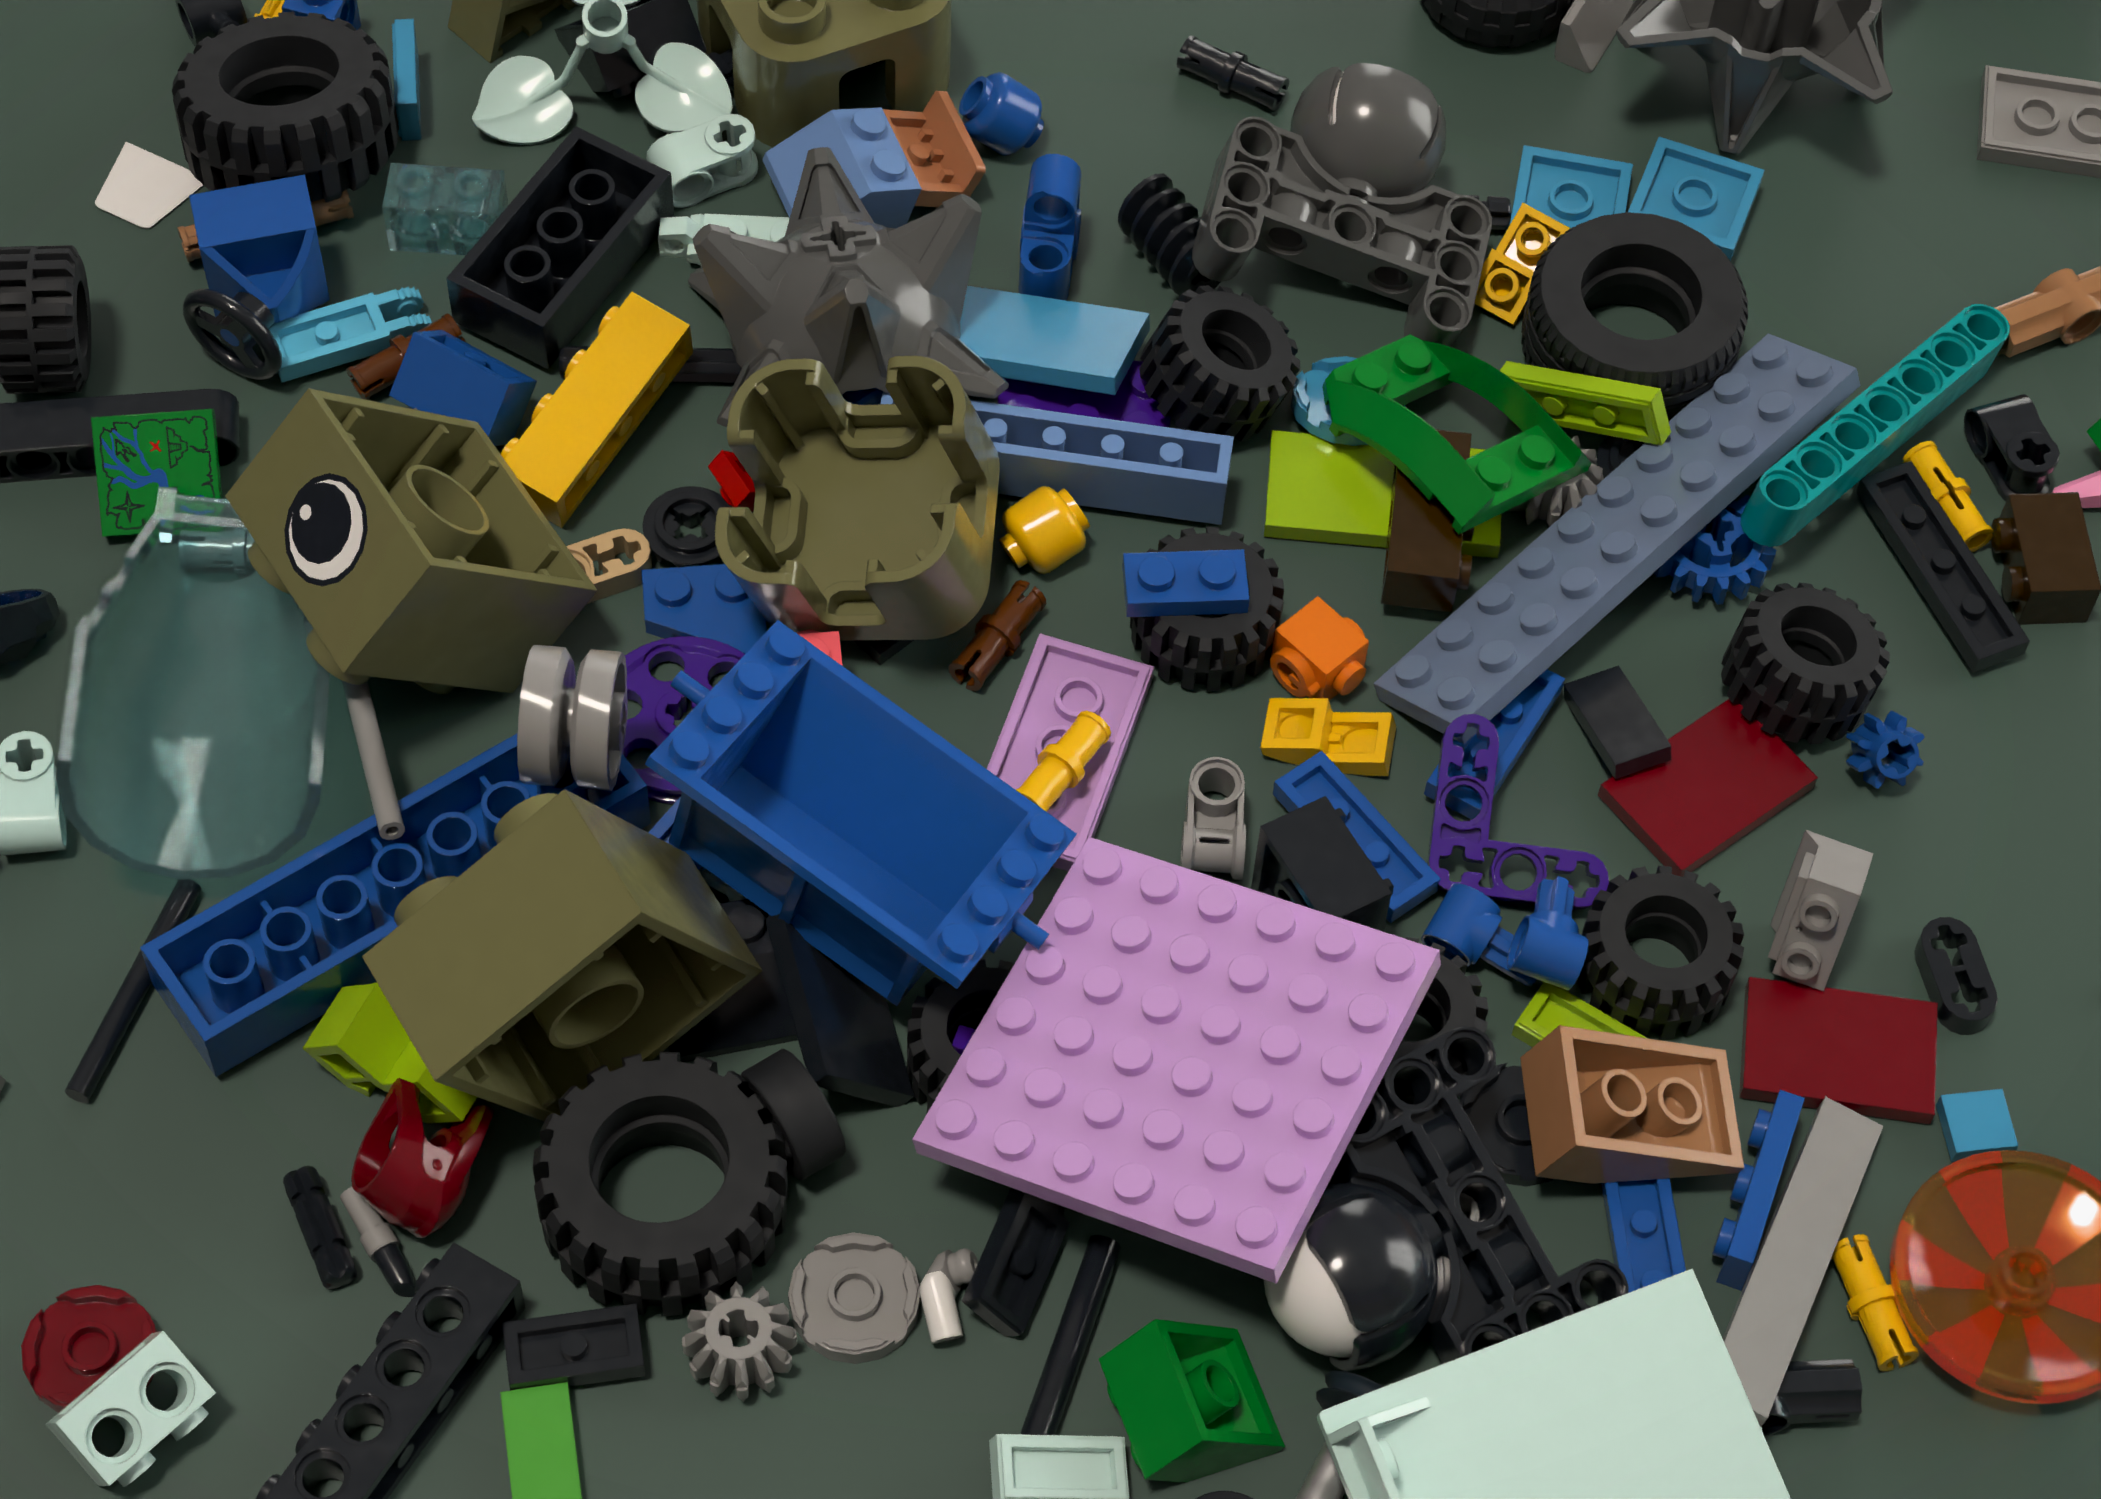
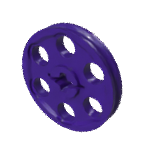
(663, 704)

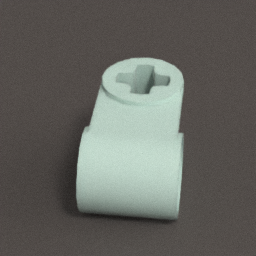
(705, 163)
(29, 800)

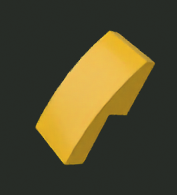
(1510, 267)

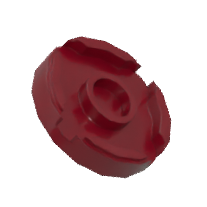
(81, 1341)

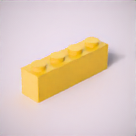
(598, 405)

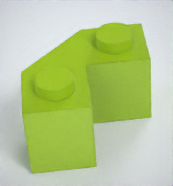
(370, 1049)

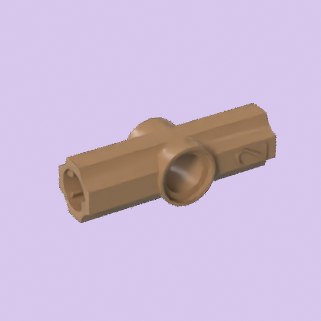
(2059, 307)

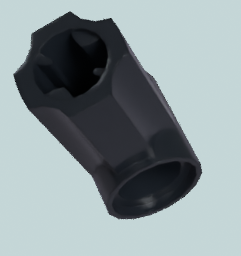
(1815, 1394)

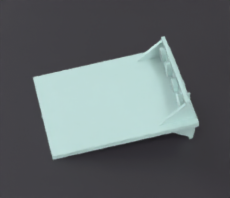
(1582, 1408)

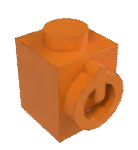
(1319, 652)

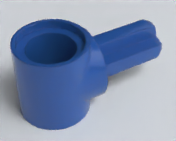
(1469, 928)
(1549, 940)

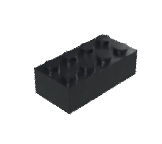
(560, 247)

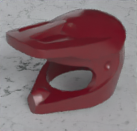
(417, 1180)

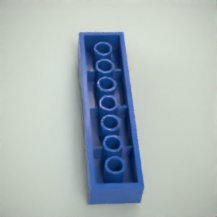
(300, 933)

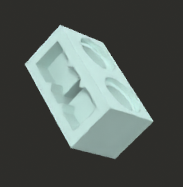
(123, 1397)

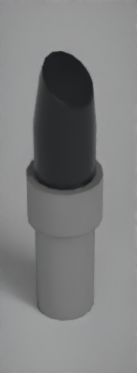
(380, 1243)

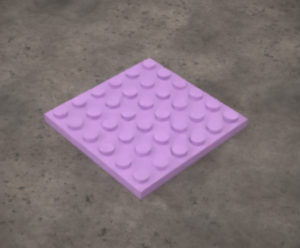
(1180, 1057)

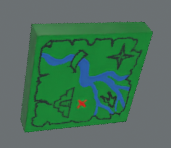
(147, 452)

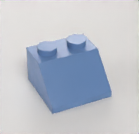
(865, 152)

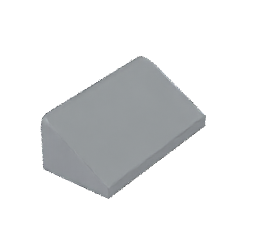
(1589, 31)

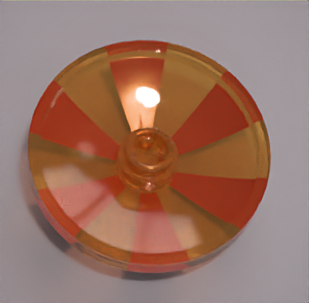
(2005, 1275)

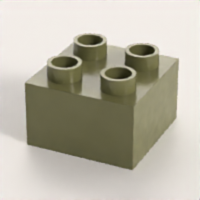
(557, 955)

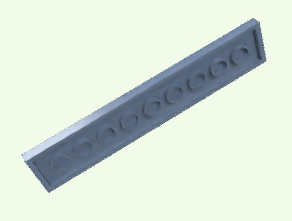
(1617, 536)

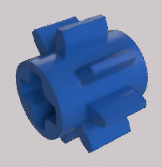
(1885, 749)

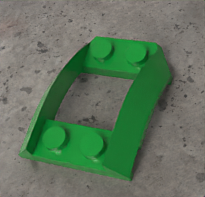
(1369, 404)

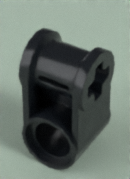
(2012, 445)

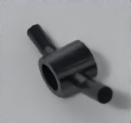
(206, 17)

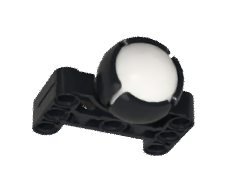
(1396, 1249)

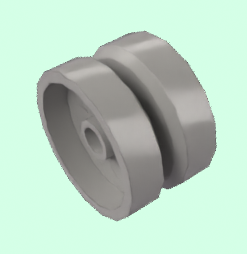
(572, 717)

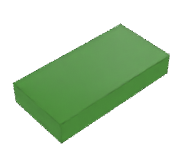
(541, 1443)

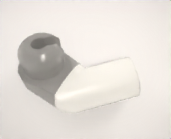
(939, 1292)

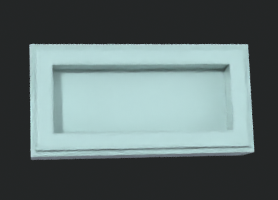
(1058, 1467)

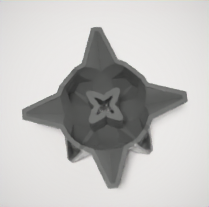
(1763, 47)
(846, 287)

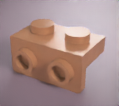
(938, 150)

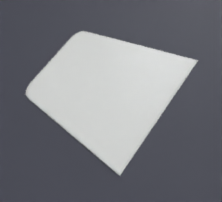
(145, 187)

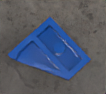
(700, 603)

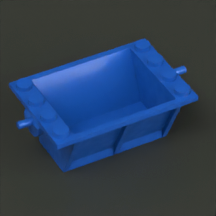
(853, 818)

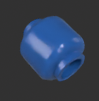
(1002, 113)

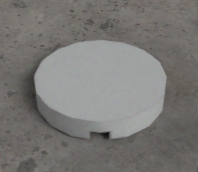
(854, 1298)

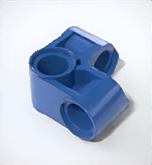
(1050, 227)

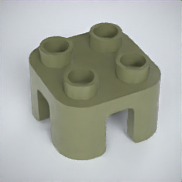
(798, 50)
(862, 510)

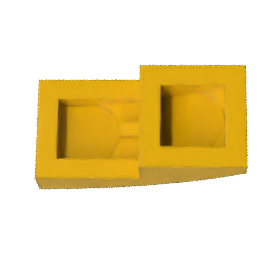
(1352, 740)

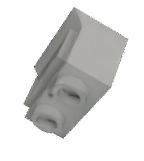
(1817, 908)

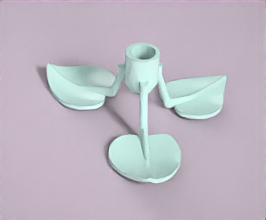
(526, 103)

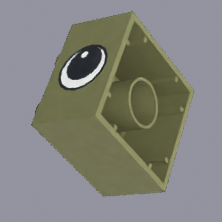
(406, 545)

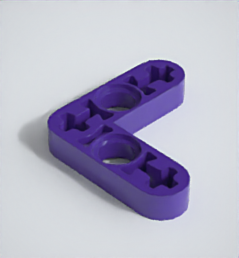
(1473, 834)

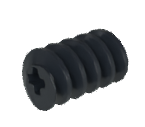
(1164, 231)

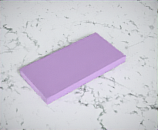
(1052, 693)

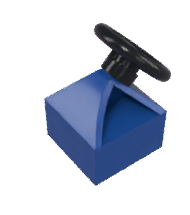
(259, 270)

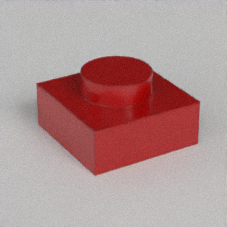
(735, 483)

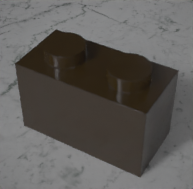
(2046, 558)

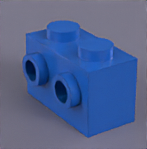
(462, 382)

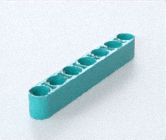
(1873, 425)

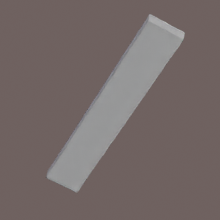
(1798, 1250)

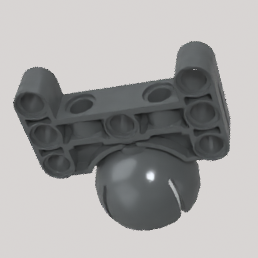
(1351, 198)

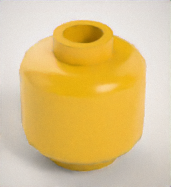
(1044, 529)

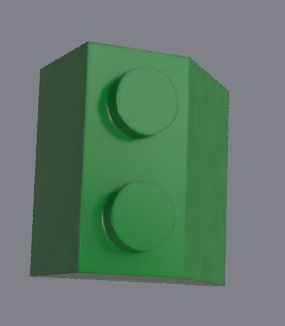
(1189, 1400)

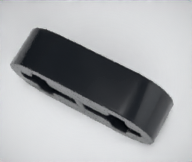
(1966, 973)

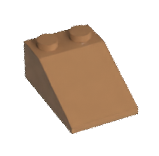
(1628, 1108)

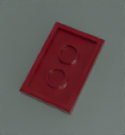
(1712, 791)
(1840, 1045)

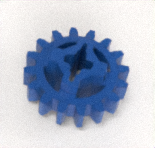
(1714, 558)

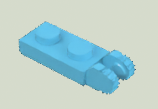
(346, 331)

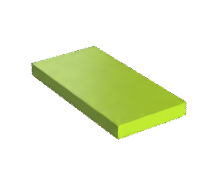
(1341, 495)

